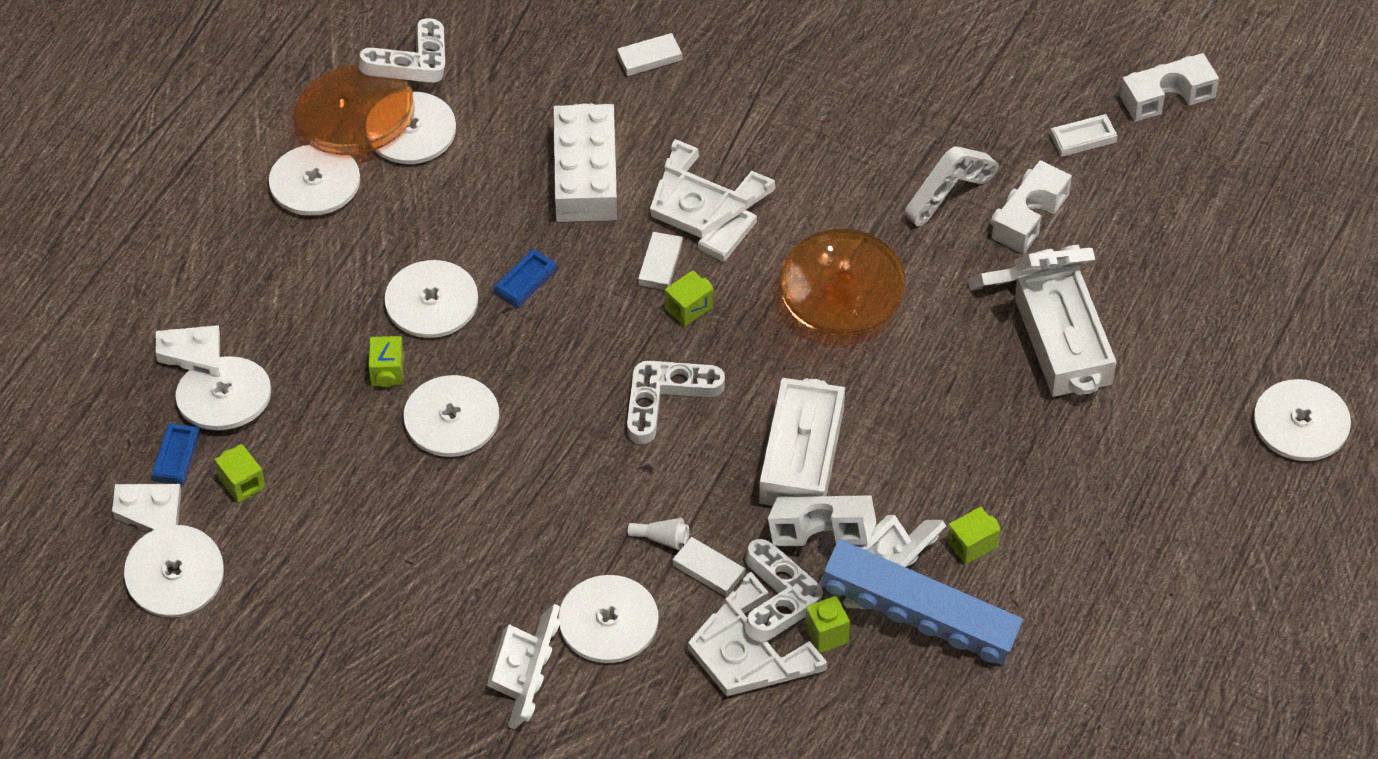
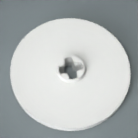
(432, 133)
(313, 181)
(432, 318)
(245, 396)
(433, 429)
(1303, 441)
(174, 594)
(618, 639)

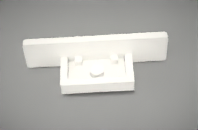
(894, 544)
(520, 662)

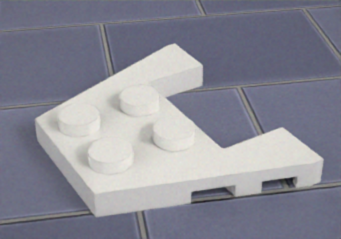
(697, 203)
(1034, 263)
(739, 661)

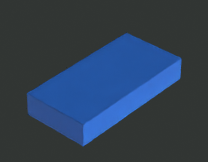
(525, 278)
(176, 454)

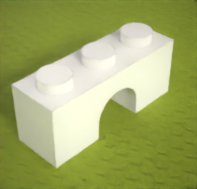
(1188, 77)
(1040, 189)
(798, 518)

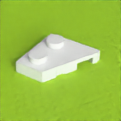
(190, 348)
(147, 505)

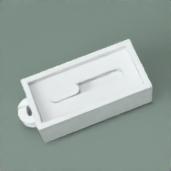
(585, 163)
(1065, 331)
(802, 440)

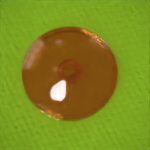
(353, 111)
(843, 282)

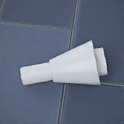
(668, 532)

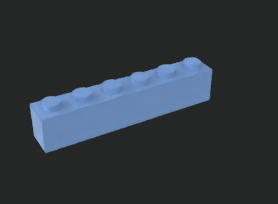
(920, 602)

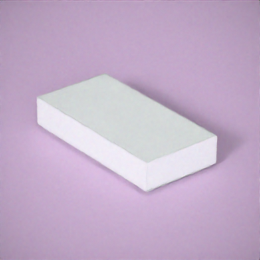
(649, 54)
(1083, 135)
(727, 237)
(660, 261)
(708, 567)

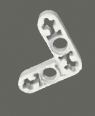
(383, 61)
(954, 165)
(661, 384)
(793, 593)

